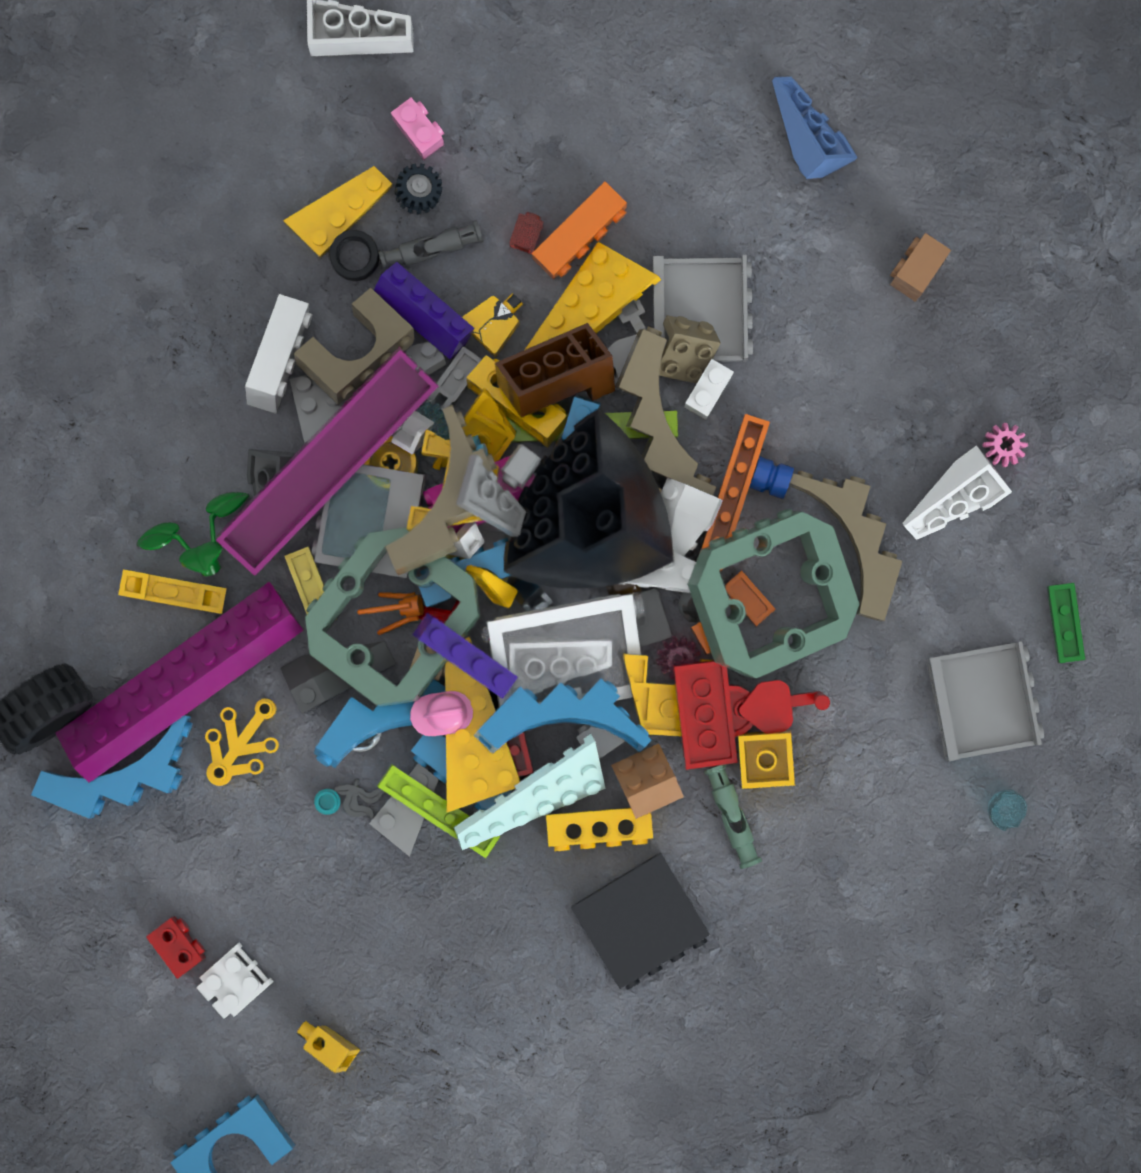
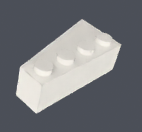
(356, 30)
(276, 353)

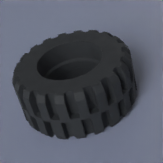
(42, 708)

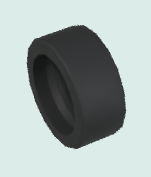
(342, 239)

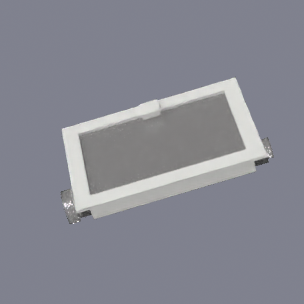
(568, 645)

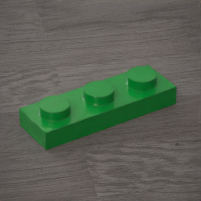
(1066, 623)

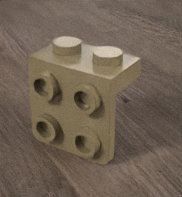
(688, 348)

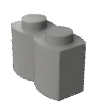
(520, 467)

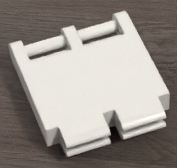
(233, 982)

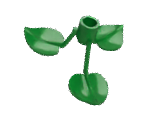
(203, 557)

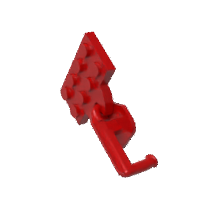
(711, 717)

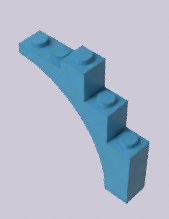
(595, 709)
(123, 785)

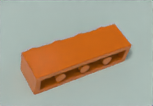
(580, 230)

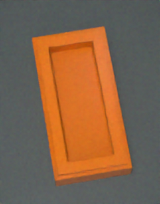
(755, 603)

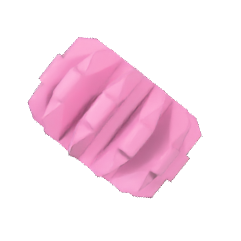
(996, 441)

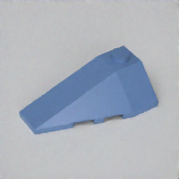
(811, 139)

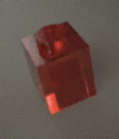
(527, 232)

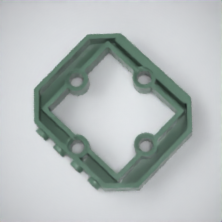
(833, 586)
(334, 599)

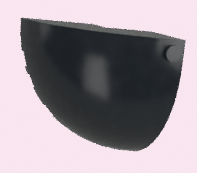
(591, 513)

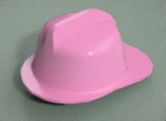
(441, 713)

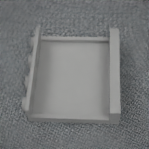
(708, 292)
(985, 701)

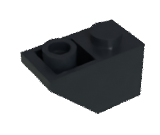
(531, 596)

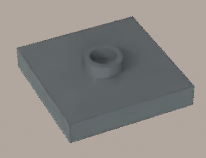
(654, 624)

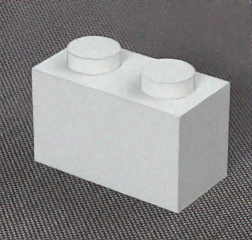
(708, 389)

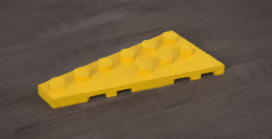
(596, 293)
(470, 767)

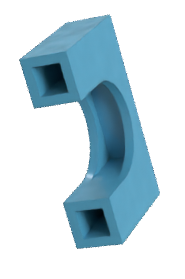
(251, 1120)

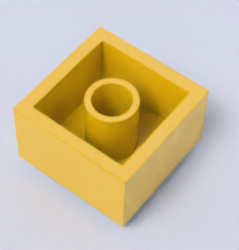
(766, 759)

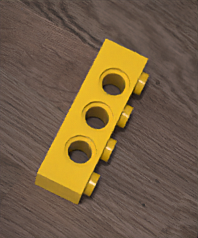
(543, 429)
(559, 822)

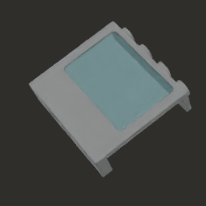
(367, 503)

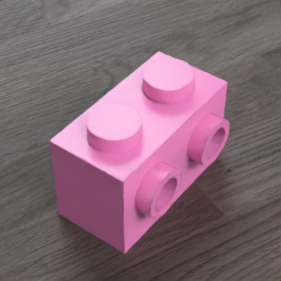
(417, 128)

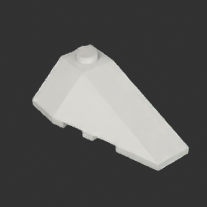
(963, 488)

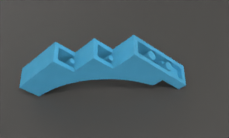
(360, 723)

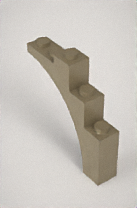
(847, 504)
(431, 536)

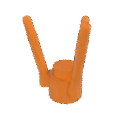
(410, 606)

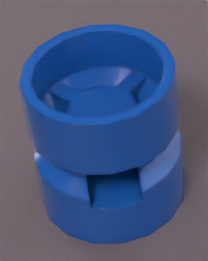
(771, 477)

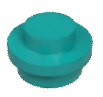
(327, 801)

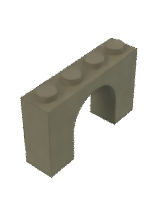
(342, 377)

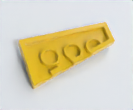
(338, 210)

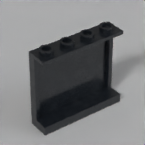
(640, 921)

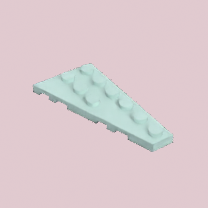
(537, 795)

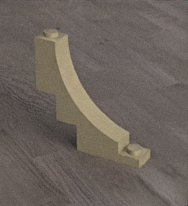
(641, 379)

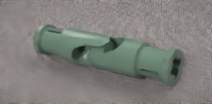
(727, 801)

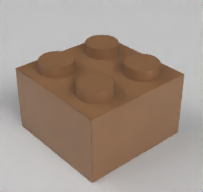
(917, 271)
(647, 781)

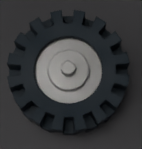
(418, 188)

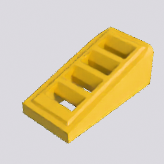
(495, 589)

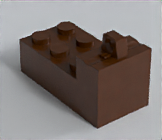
(557, 371)

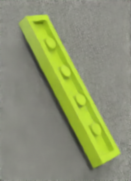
(428, 805)

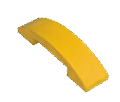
(172, 591)

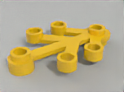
(238, 745)

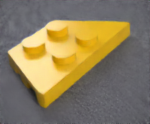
(489, 424)

